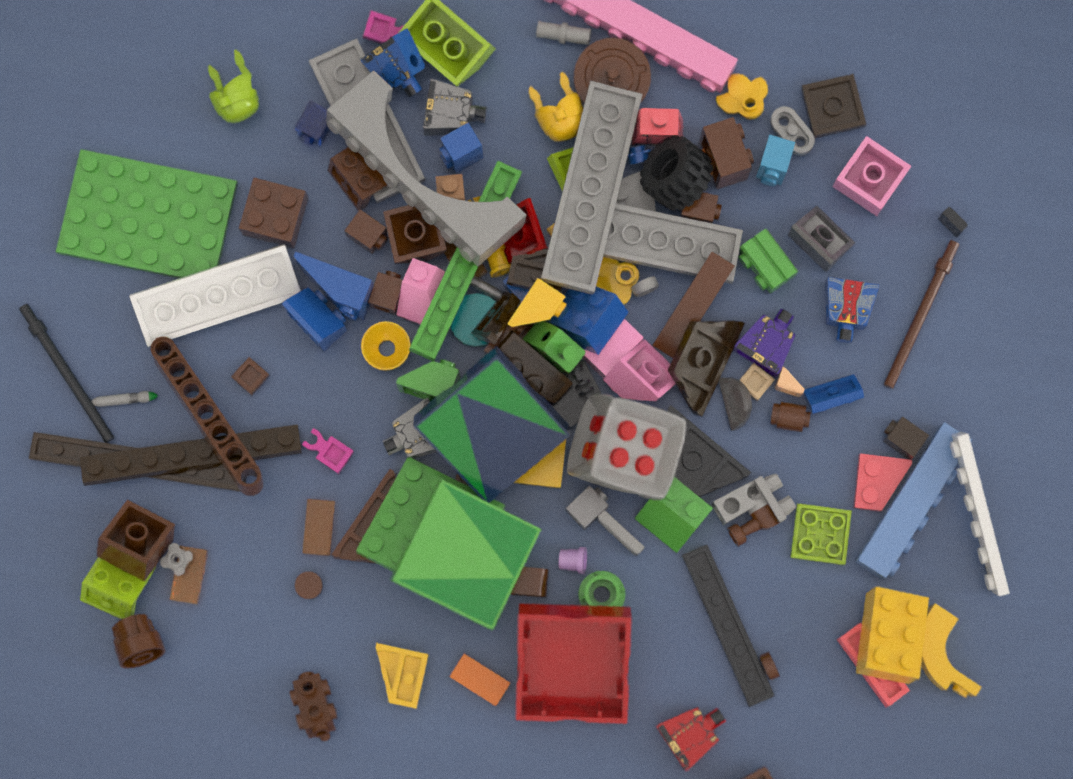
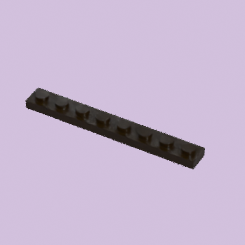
(185, 456)

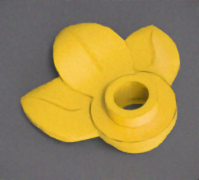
(741, 93)
(611, 281)

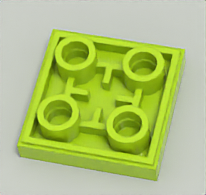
(820, 534)

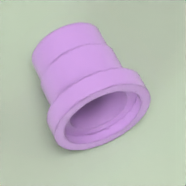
(573, 560)

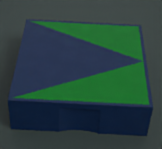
(491, 425)

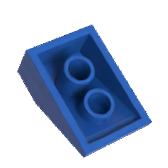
(343, 288)

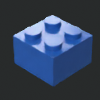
(590, 318)

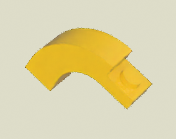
(934, 657)

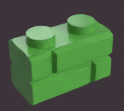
(767, 261)

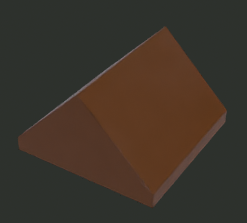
(412, 235)

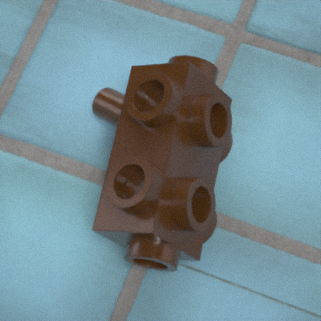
(315, 711)

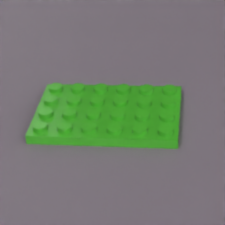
(145, 215)

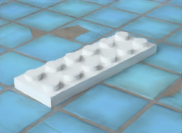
(215, 294)

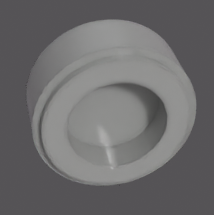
(645, 287)

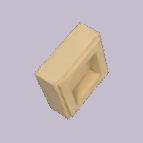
(756, 381)

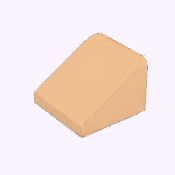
(788, 384)

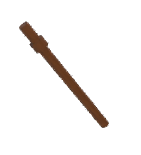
(942, 268)

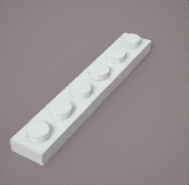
(976, 503)

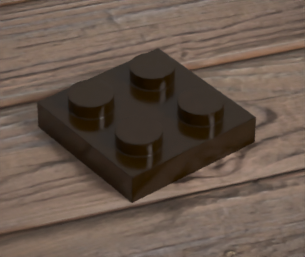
(833, 106)

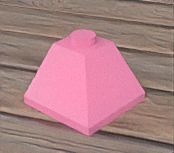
(418, 290)
(641, 374)

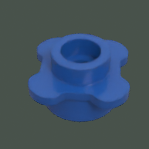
(638, 154)

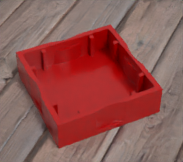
(573, 663)

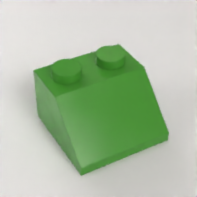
(429, 379)
(674, 516)

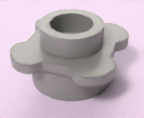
(184, 559)

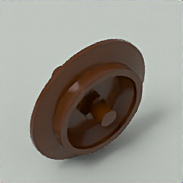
(614, 64)

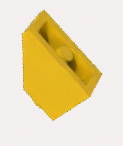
(538, 305)

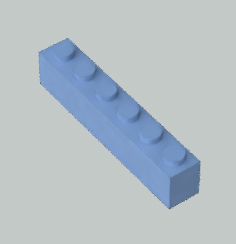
(910, 506)

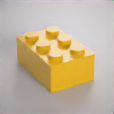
(892, 635)

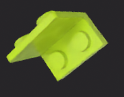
(112, 589)

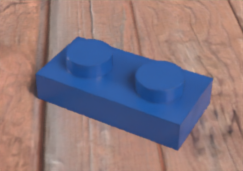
(833, 393)

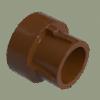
(137, 641)

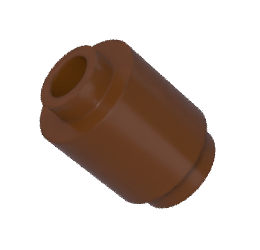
(790, 416)

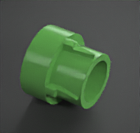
(601, 579)

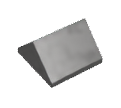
(820, 238)

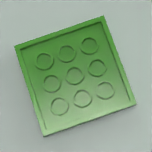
(401, 512)

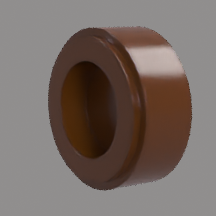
(308, 585)
(769, 666)

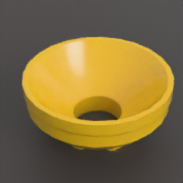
(384, 332)

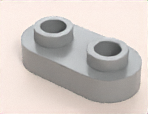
(794, 130)

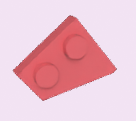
(878, 480)

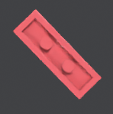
(886, 690)

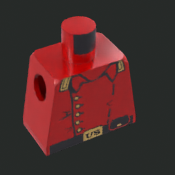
(691, 734)

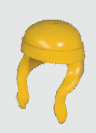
(563, 121)

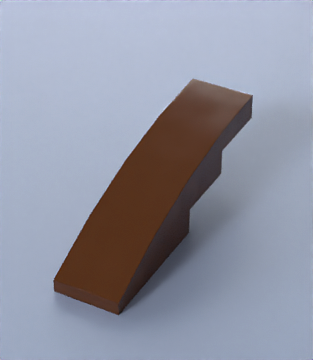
(694, 302)

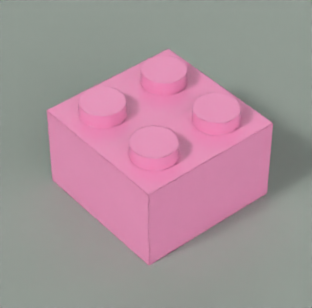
(871, 176)

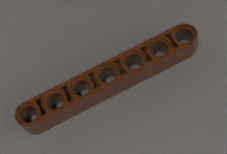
(209, 427)

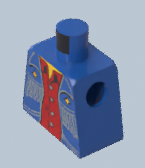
(848, 305)

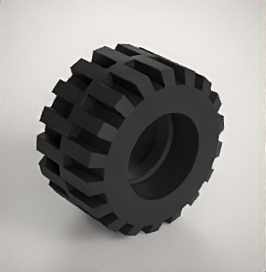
(676, 173)

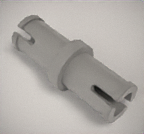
(563, 33)

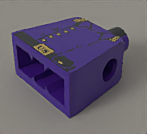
(767, 342)

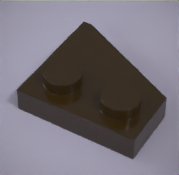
(527, 269)
(496, 319)

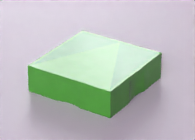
(465, 554)

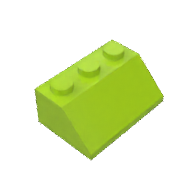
(448, 41)

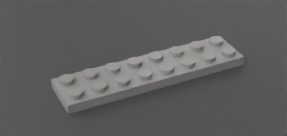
(591, 188)

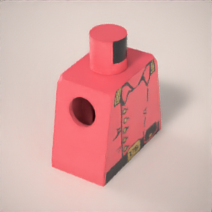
(655, 125)

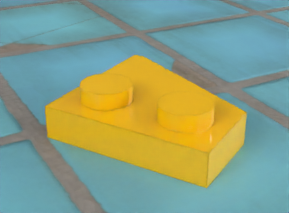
(402, 674)

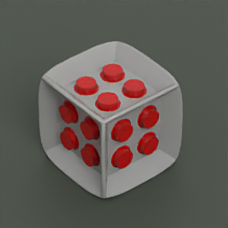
(626, 446)

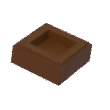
(250, 376)

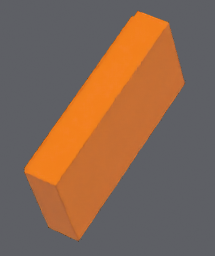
(480, 679)

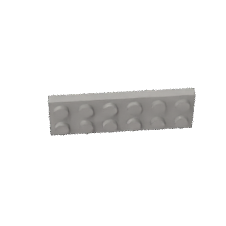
(341, 71)
(669, 241)

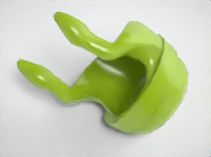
(237, 99)

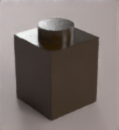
(905, 437)

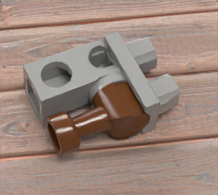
(759, 502)

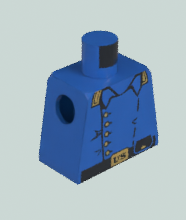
(397, 62)

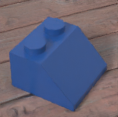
(315, 318)

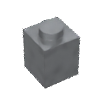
(588, 506)

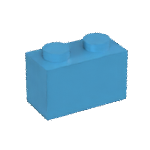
(775, 160)

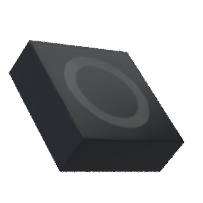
(952, 222)

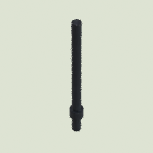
(39, 330)

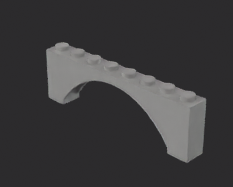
(472, 226)

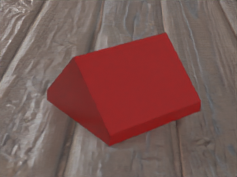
(529, 237)

